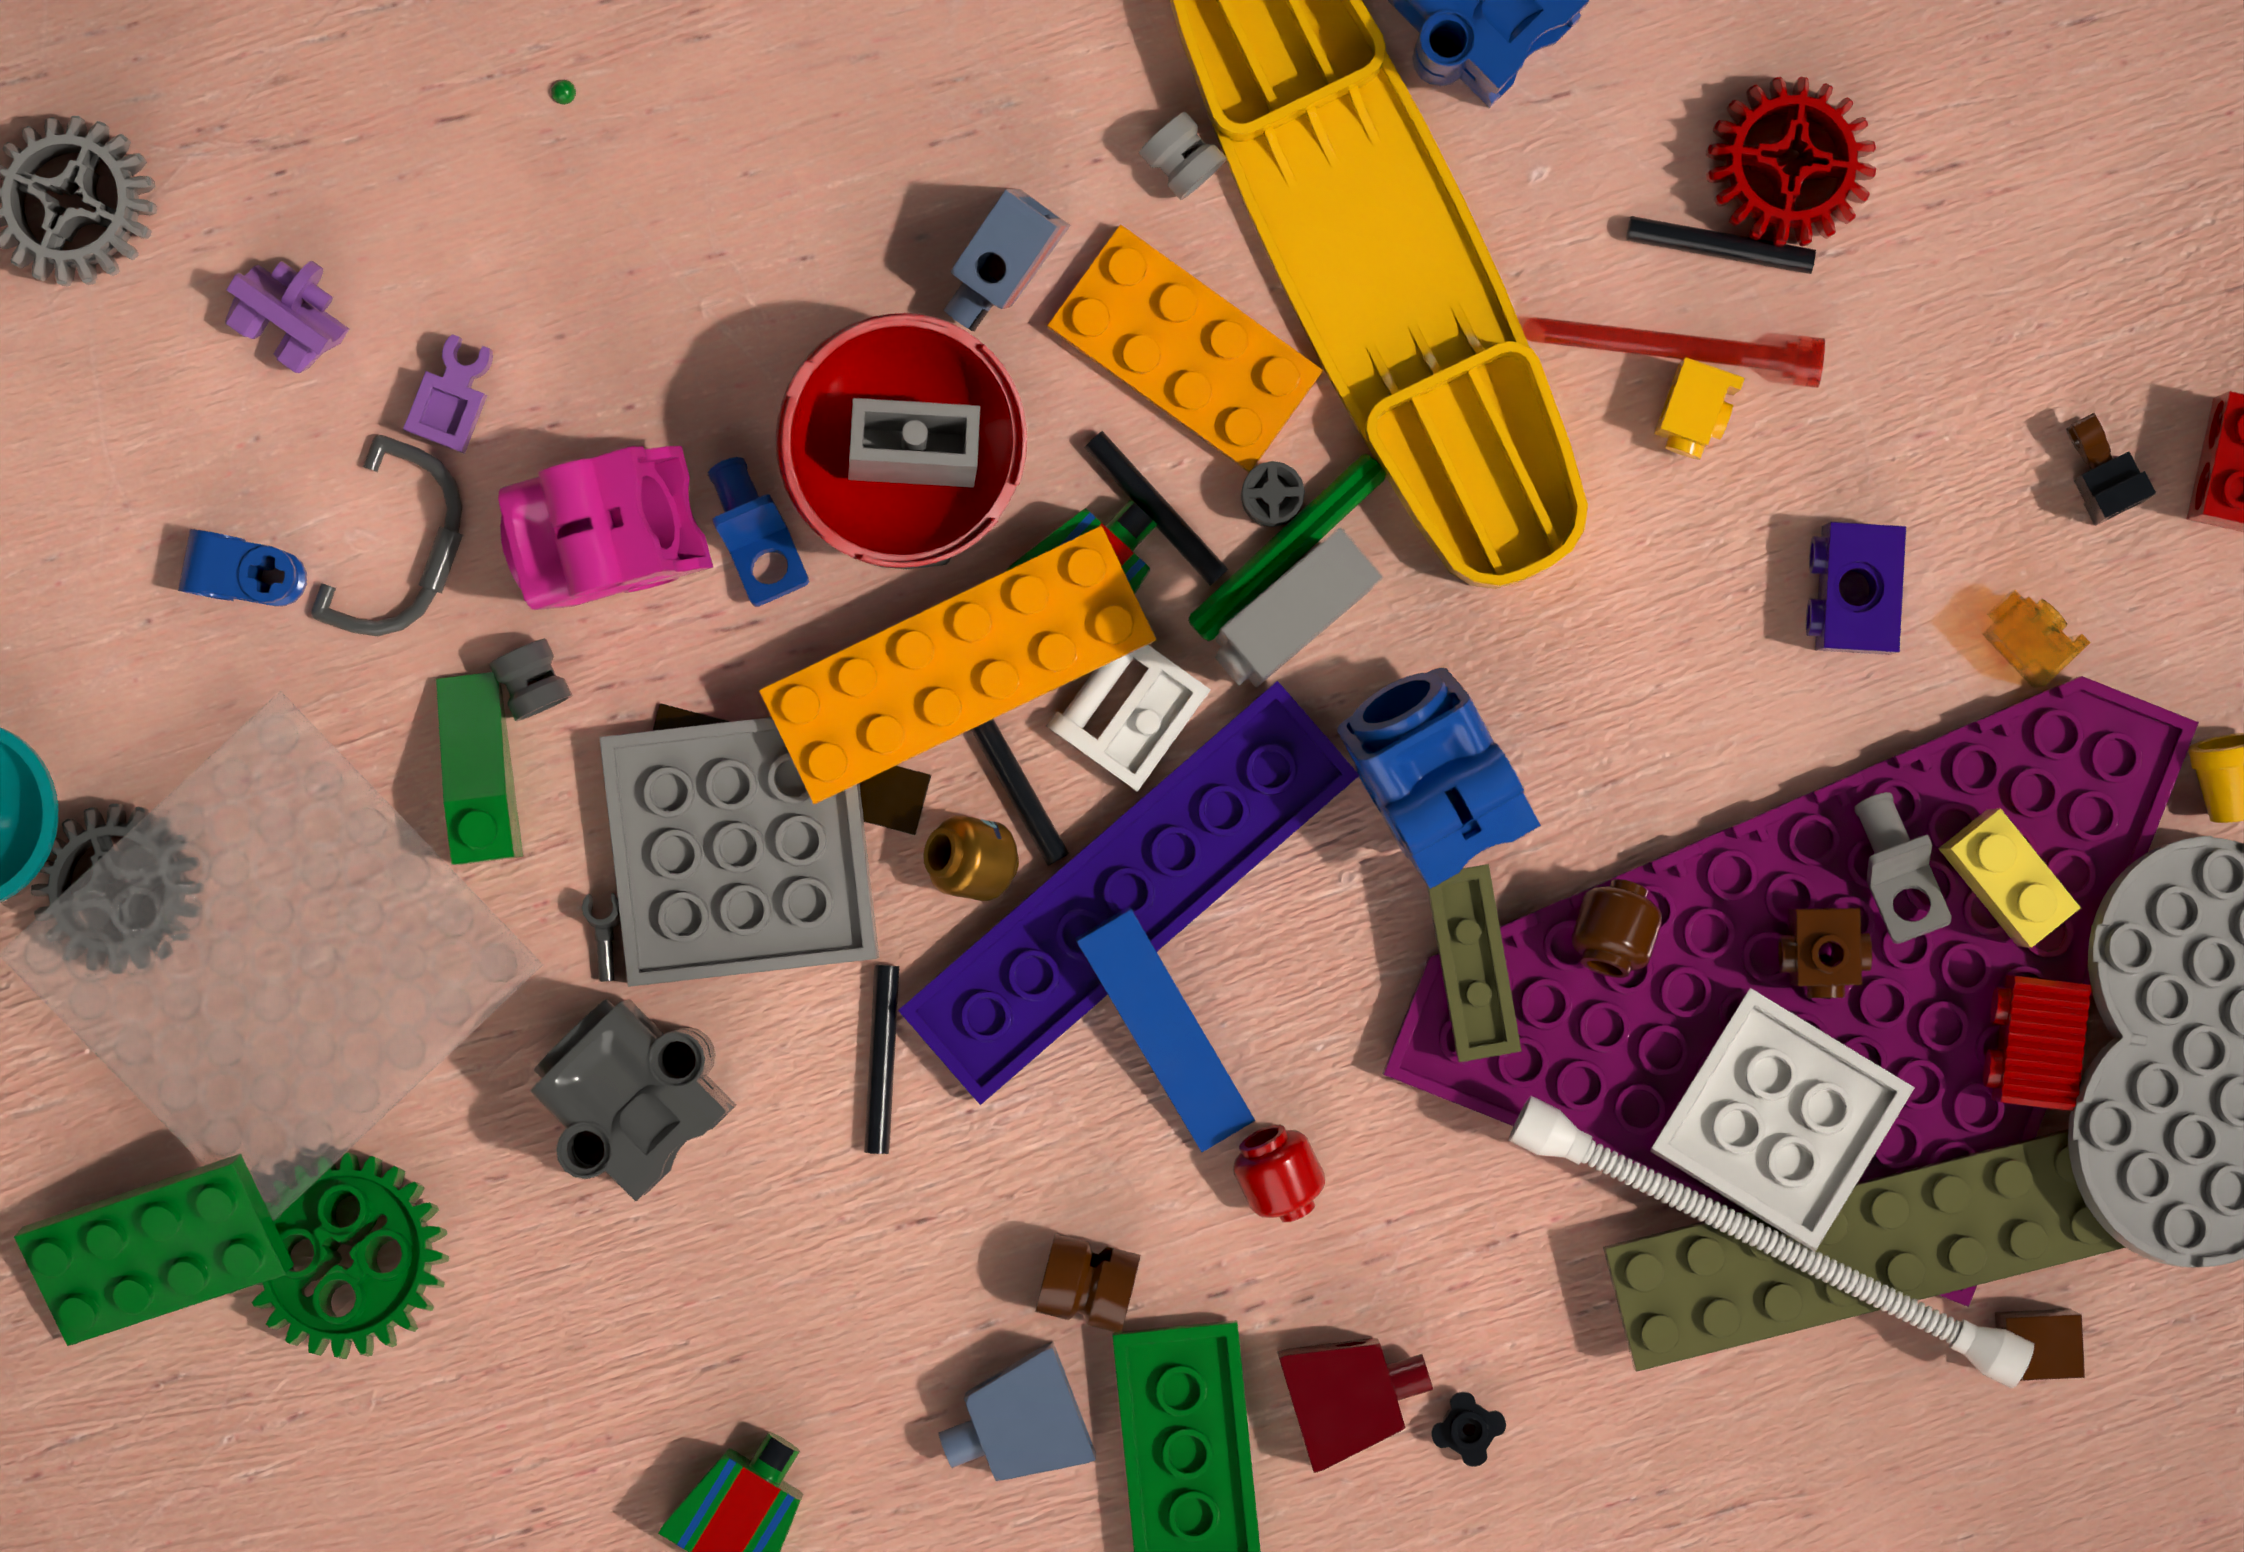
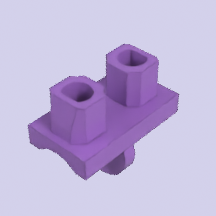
(292, 304)

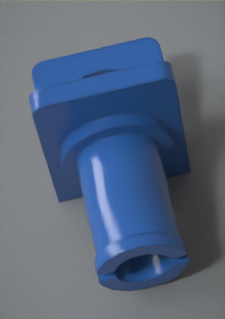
(752, 529)

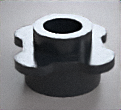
(1450, 1431)

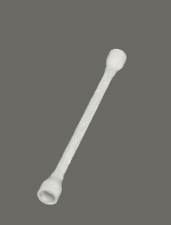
(1991, 1350)

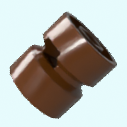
(1088, 1283)

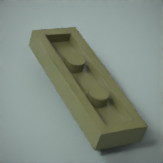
(1474, 965)

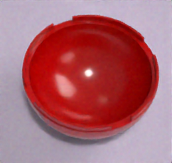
(898, 361)

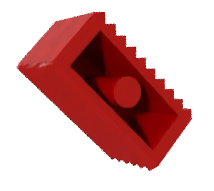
(2038, 1042)

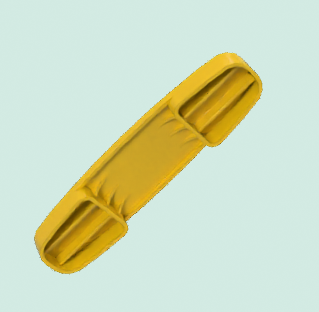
(1389, 278)

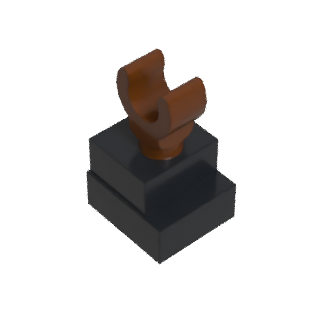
(2111, 483)

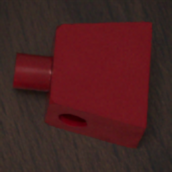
(1349, 1396)

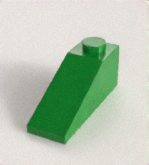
(477, 770)

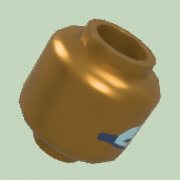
(971, 858)

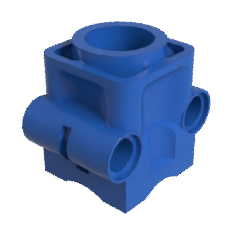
(1489, 37)
(1436, 773)

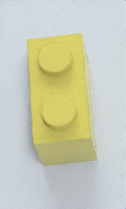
(2009, 878)

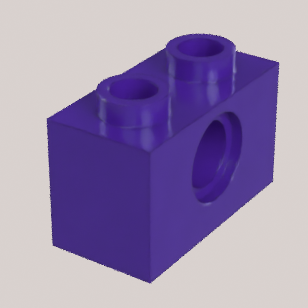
(1878, 556)

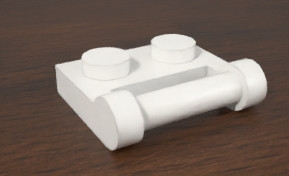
(1143, 724)

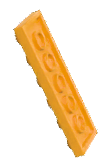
(957, 665)

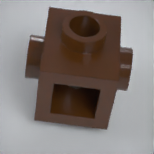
(1849, 950)

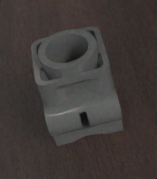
(619, 1083)

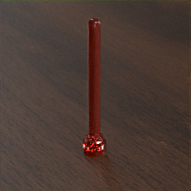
(1796, 360)

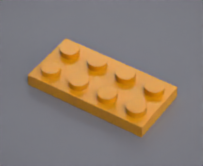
(1185, 348)

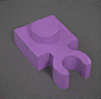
(446, 405)

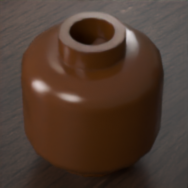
(1616, 929)

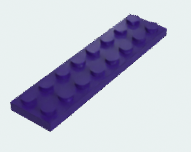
(1160, 859)

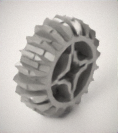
(121, 223)

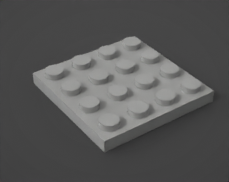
(730, 857)

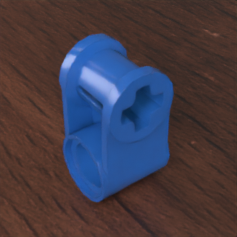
(232, 569)

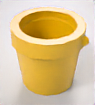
(2221, 776)

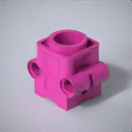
(601, 527)

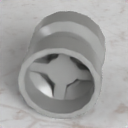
(1182, 155)

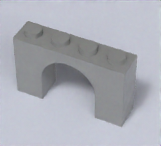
(1295, 610)

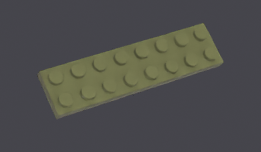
(1908, 1229)

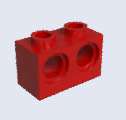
(2220, 474)

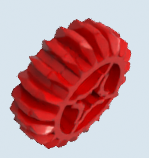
(1817, 162)

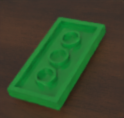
(154, 1250)
(1186, 1439)

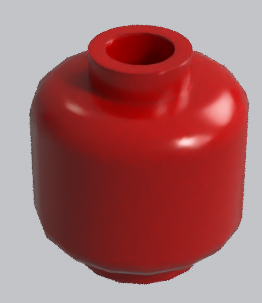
(1279, 1173)

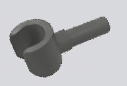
(603, 936)

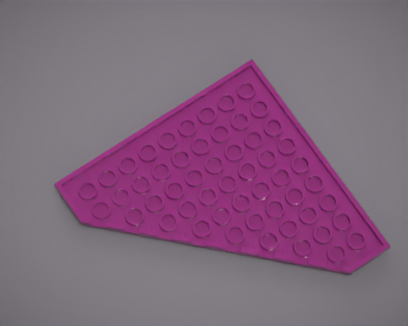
(2071, 770)

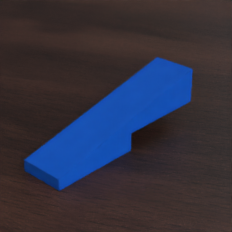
(1165, 1029)

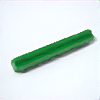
(1287, 546)

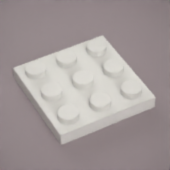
(1782, 1119)

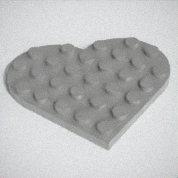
(2164, 1100)

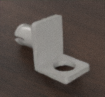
(1899, 866)

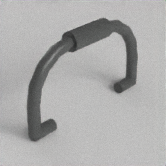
(438, 562)

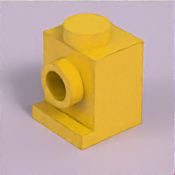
(1696, 407)

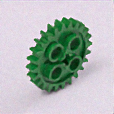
(381, 1297)

